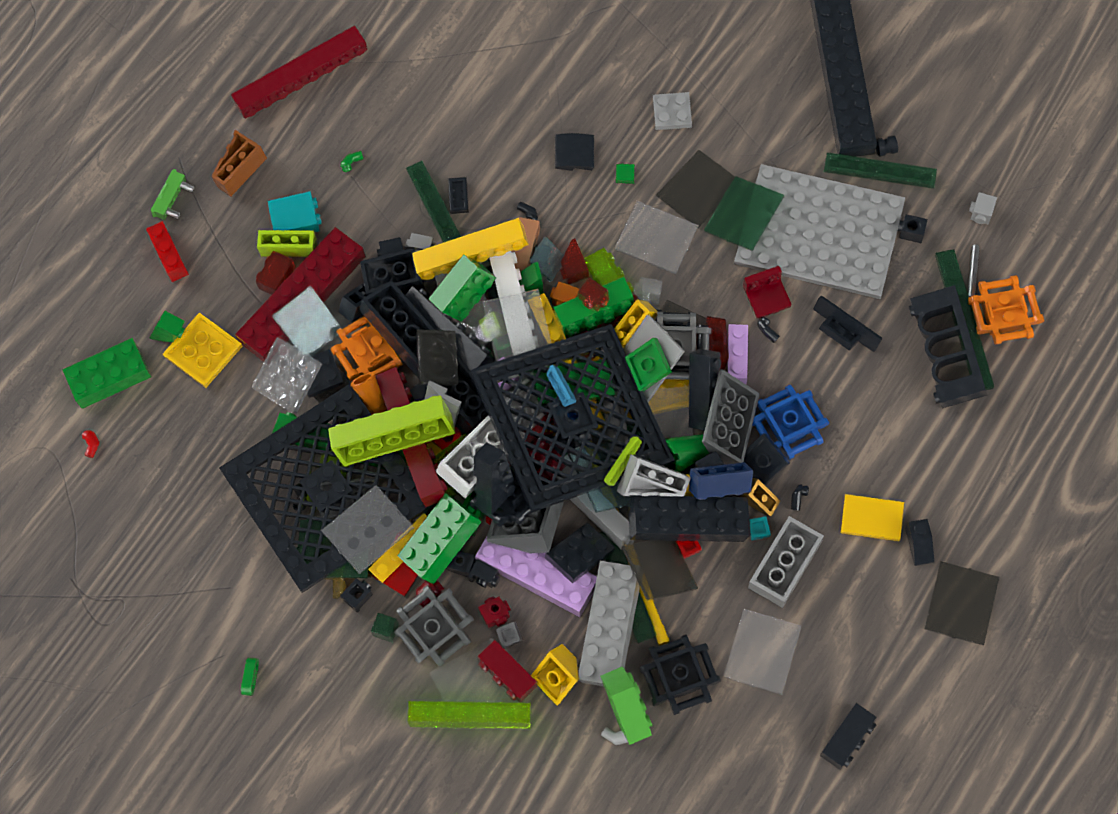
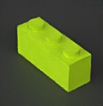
(286, 242)

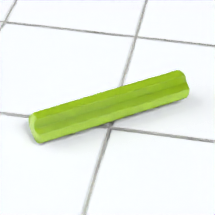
(621, 463)

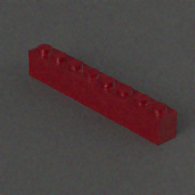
(299, 72)
(420, 456)

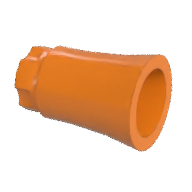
(369, 392)

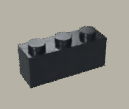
(849, 737)

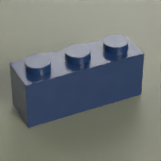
(720, 480)

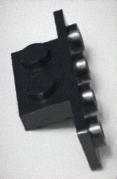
(844, 327)

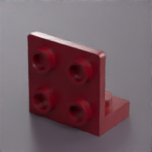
(766, 292)

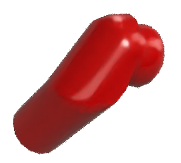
(92, 441)

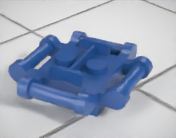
(791, 420)

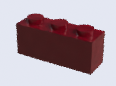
(506, 671)

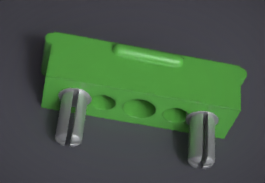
(168, 195)

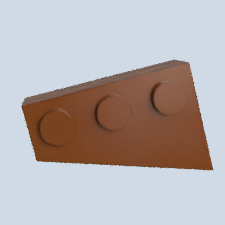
(238, 163)

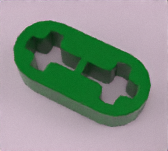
(249, 676)

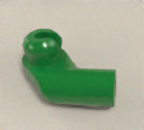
(349, 159)

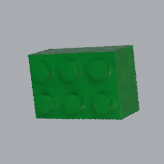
(462, 288)

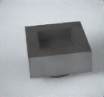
(509, 634)

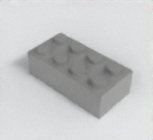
(785, 561)

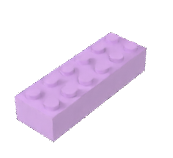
(539, 576)

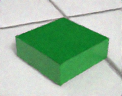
(625, 173)

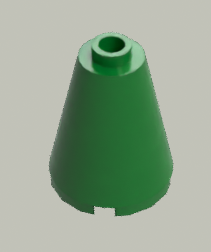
(686, 451)

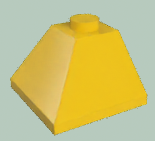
(557, 673)

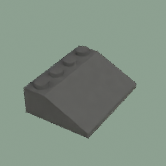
(730, 418)
(532, 535)

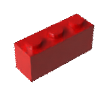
(167, 251)

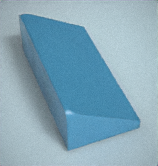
(560, 386)

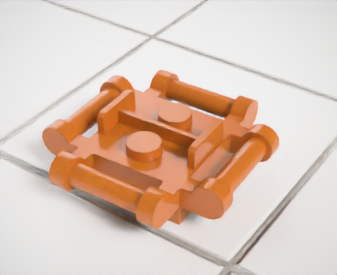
(1005, 310)
(366, 348)

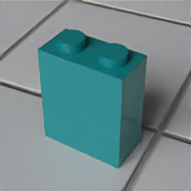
(295, 213)

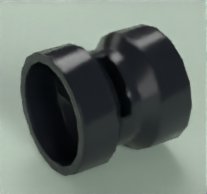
(887, 145)

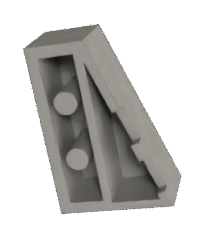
(649, 478)

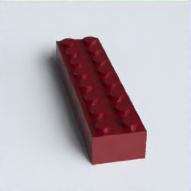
(322, 270)

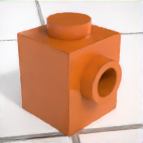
(563, 293)

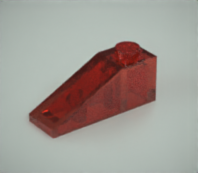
(718, 338)

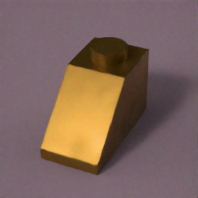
(761, 498)

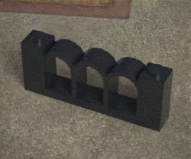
(961, 389)

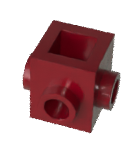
(490, 616)

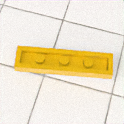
(389, 560)

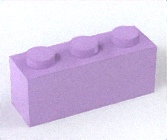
(738, 351)

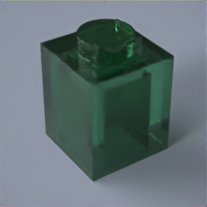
(384, 627)

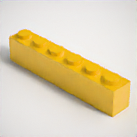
(477, 246)

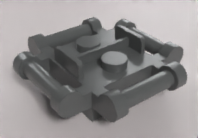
(685, 338)
(433, 626)

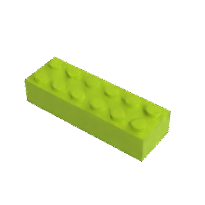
(391, 430)

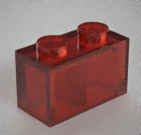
(275, 272)

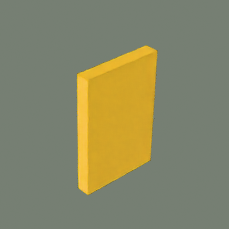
(872, 517)

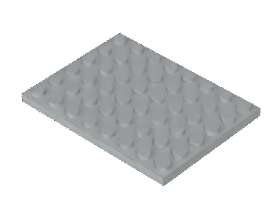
(827, 232)

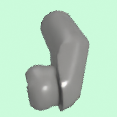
(615, 738)

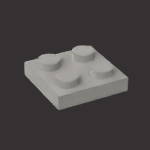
(672, 111)

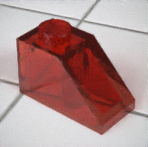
(573, 264)

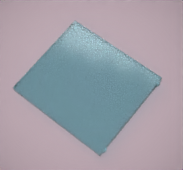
(307, 322)

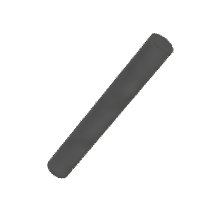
(973, 270)

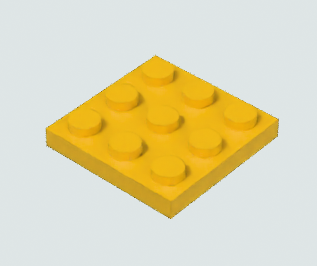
(202, 350)

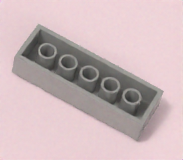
(609, 622)

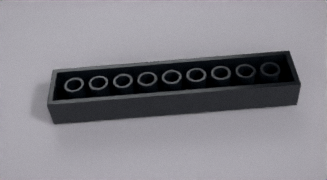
(844, 77)
(397, 323)

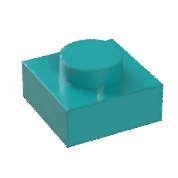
(759, 528)

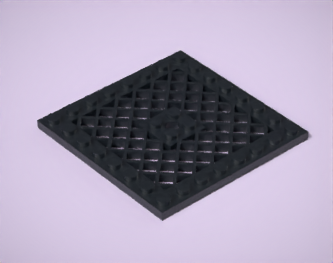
(604, 338)
(283, 440)

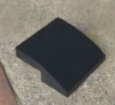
(574, 151)

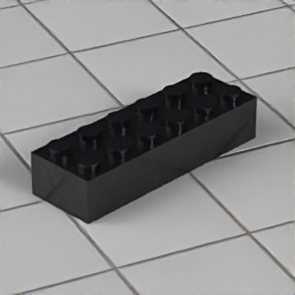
(688, 518)

